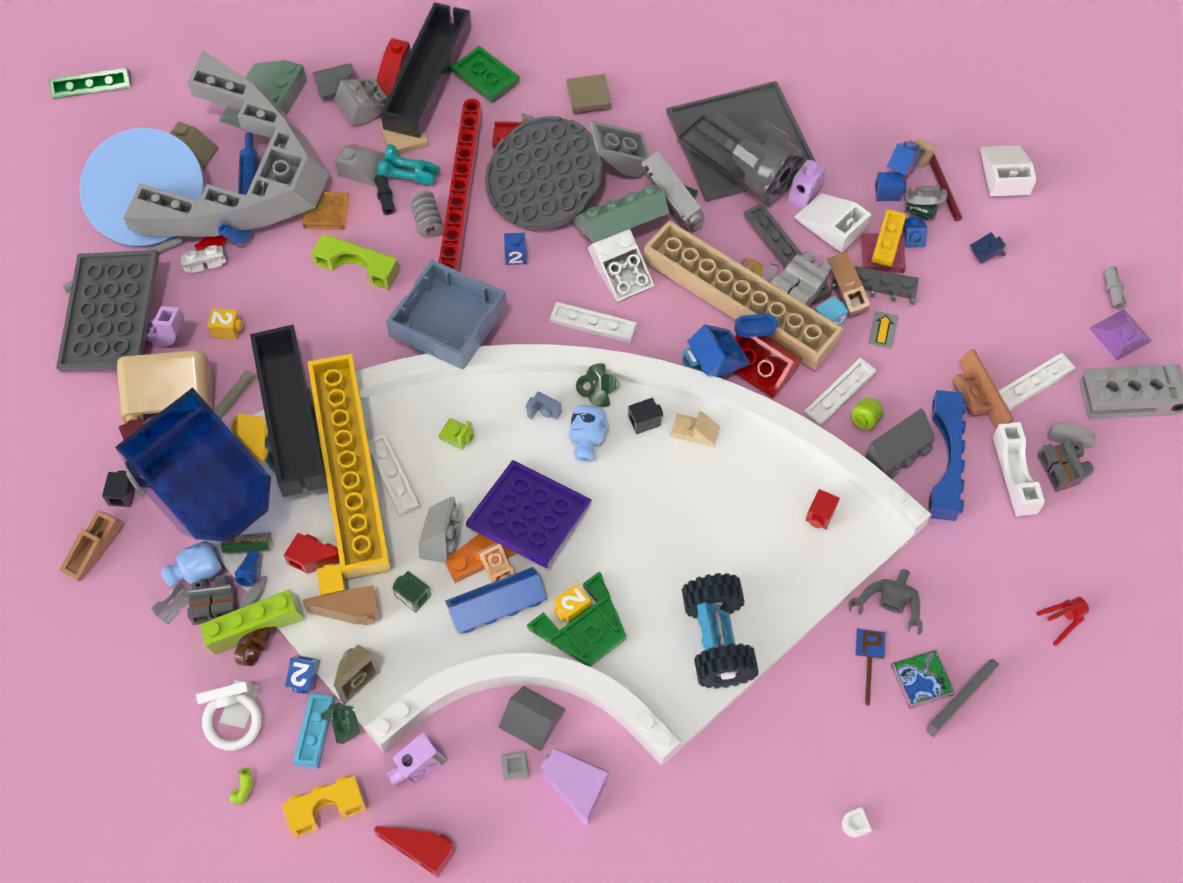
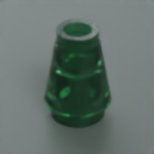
(923, 211)

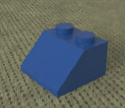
(717, 351)

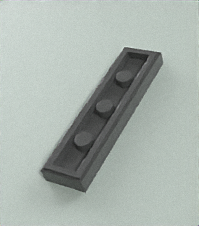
(962, 697)

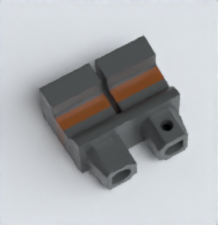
(1064, 465)
(210, 602)

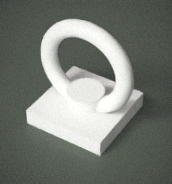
(224, 697)

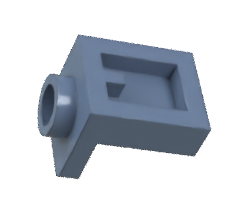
(546, 405)

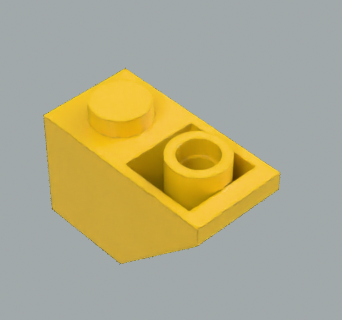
(252, 434)

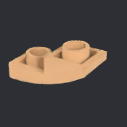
(495, 562)

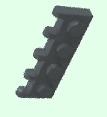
(886, 283)

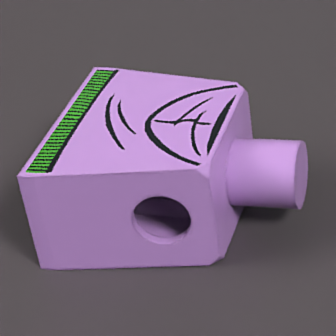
(809, 177)
(416, 760)

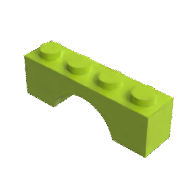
(333, 252)
(273, 611)

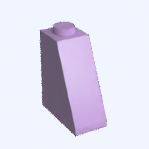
(575, 782)

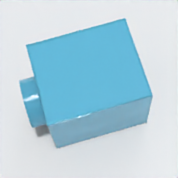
(833, 310)

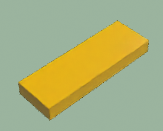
(888, 237)

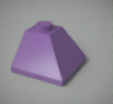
(1120, 334)

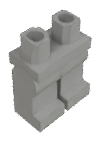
(803, 278)

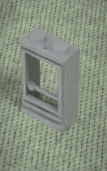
(675, 192)

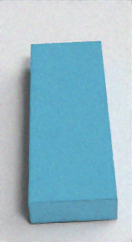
(313, 731)

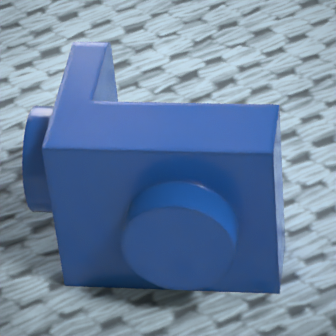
(915, 232)

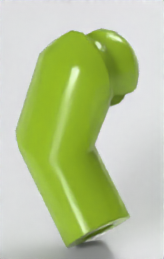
(246, 784)

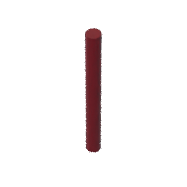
(944, 185)

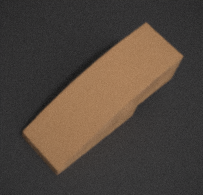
(91, 545)

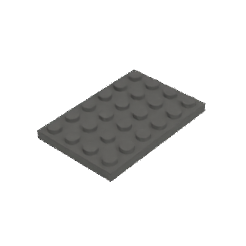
(107, 309)

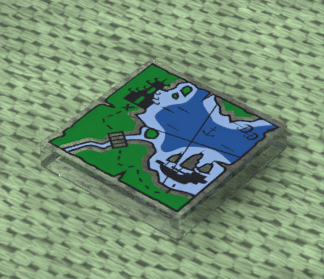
(922, 679)

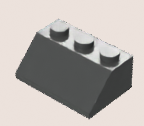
(902, 444)

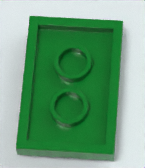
(485, 74)

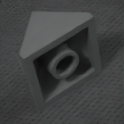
(531, 717)

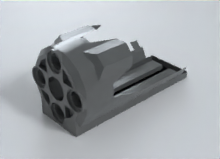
(755, 165)

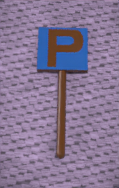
(870, 644)

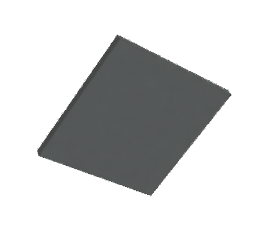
(742, 109)

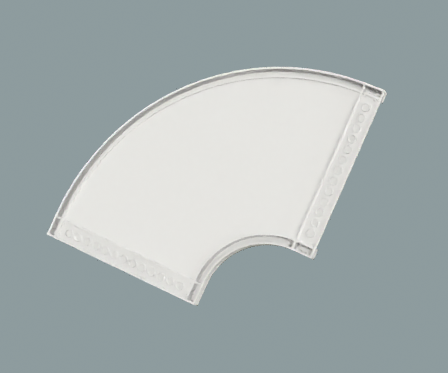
(653, 524)

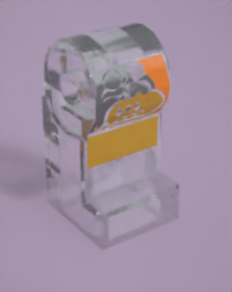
(764, 271)

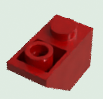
(309, 555)

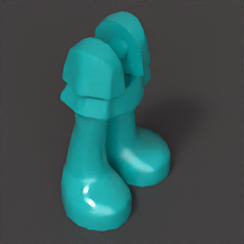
(423, 174)

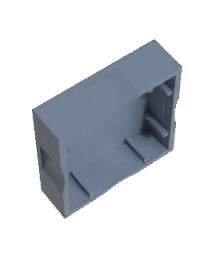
(447, 314)

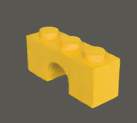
(302, 810)

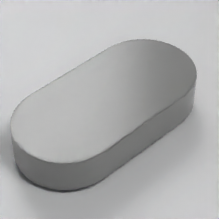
(1061, 432)

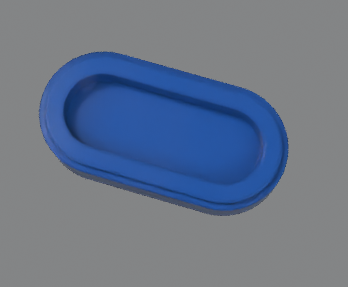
(755, 325)

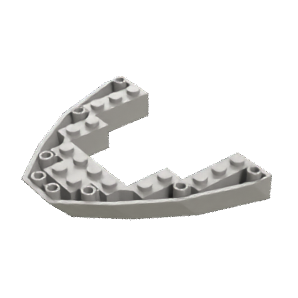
(283, 186)

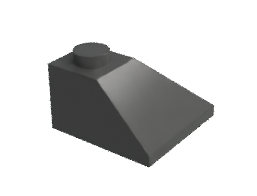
(329, 79)

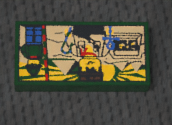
(247, 543)

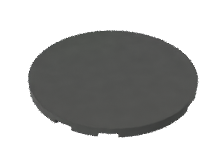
(544, 173)

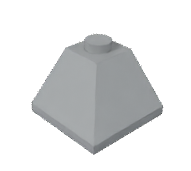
(359, 163)

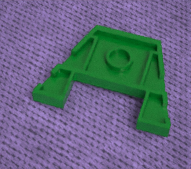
(589, 634)

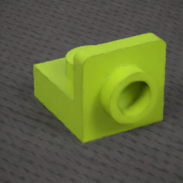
(457, 433)

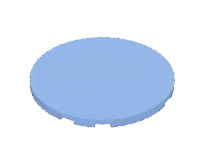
(125, 162)

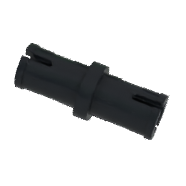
(384, 195)

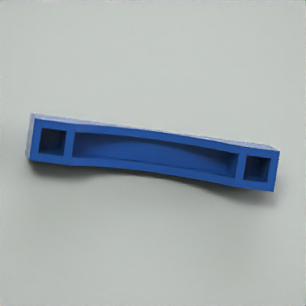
(946, 494)

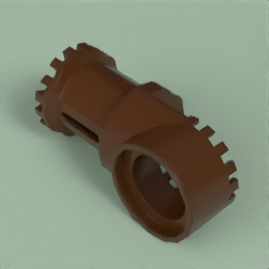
(255, 645)

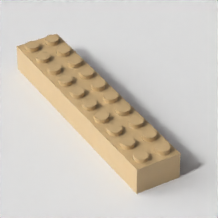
(741, 292)

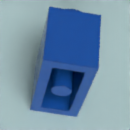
(905, 157)

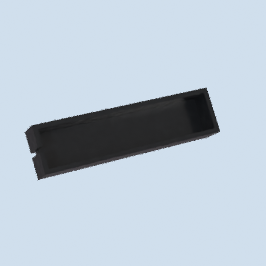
(426, 70)
(288, 411)

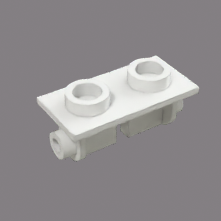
(193, 261)

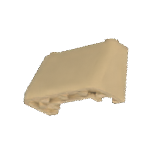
(157, 380)

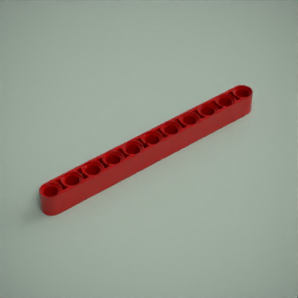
(461, 185)

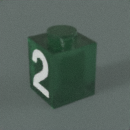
(411, 591)

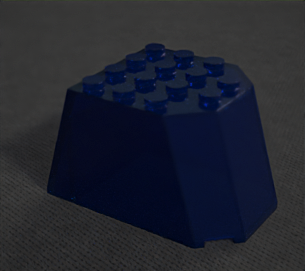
(197, 471)

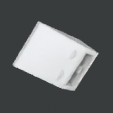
(1008, 170)
(835, 220)
(621, 265)

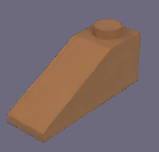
(350, 606)

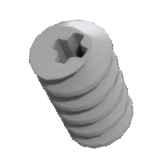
(426, 214)

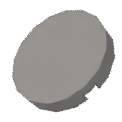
(926, 195)

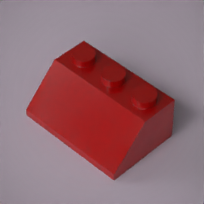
(769, 364)

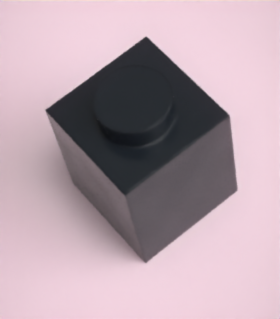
(645, 415)
(118, 489)

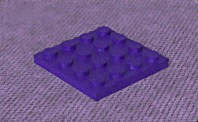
(529, 513)

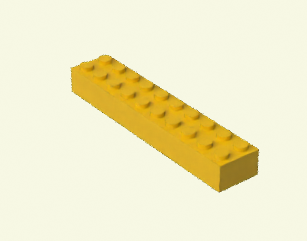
(348, 467)

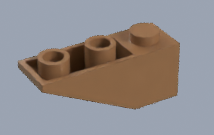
(849, 284)

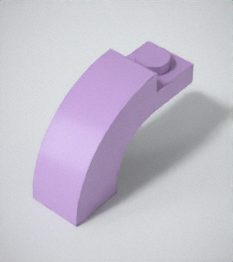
(165, 327)

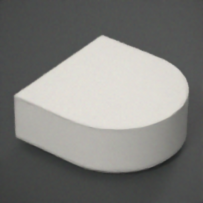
(856, 823)

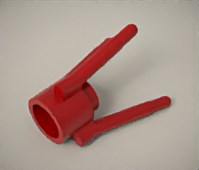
(1072, 610)

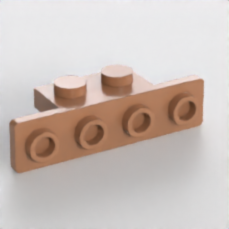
(980, 391)

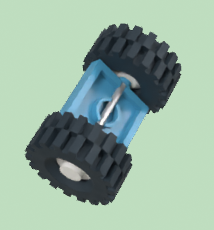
(711, 603)

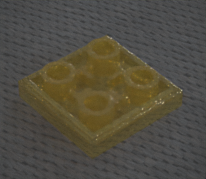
(329, 212)

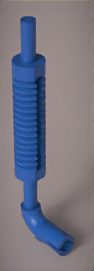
(247, 170)

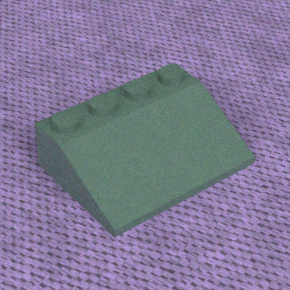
(278, 80)
(622, 213)

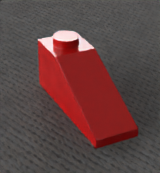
(392, 64)
(422, 847)

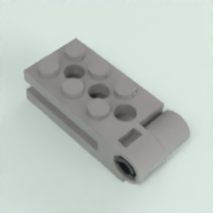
(1132, 391)

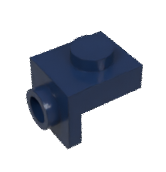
(988, 247)

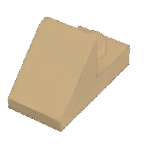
(698, 430)

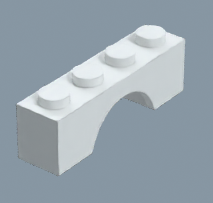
(1022, 489)

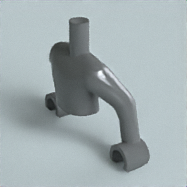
(894, 598)

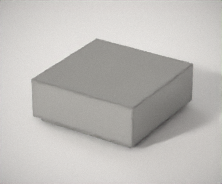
(515, 766)

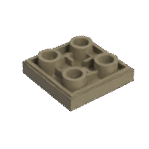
(588, 93)

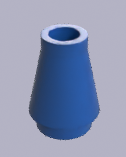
(248, 570)

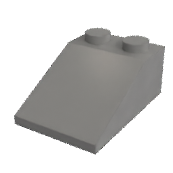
(620, 147)

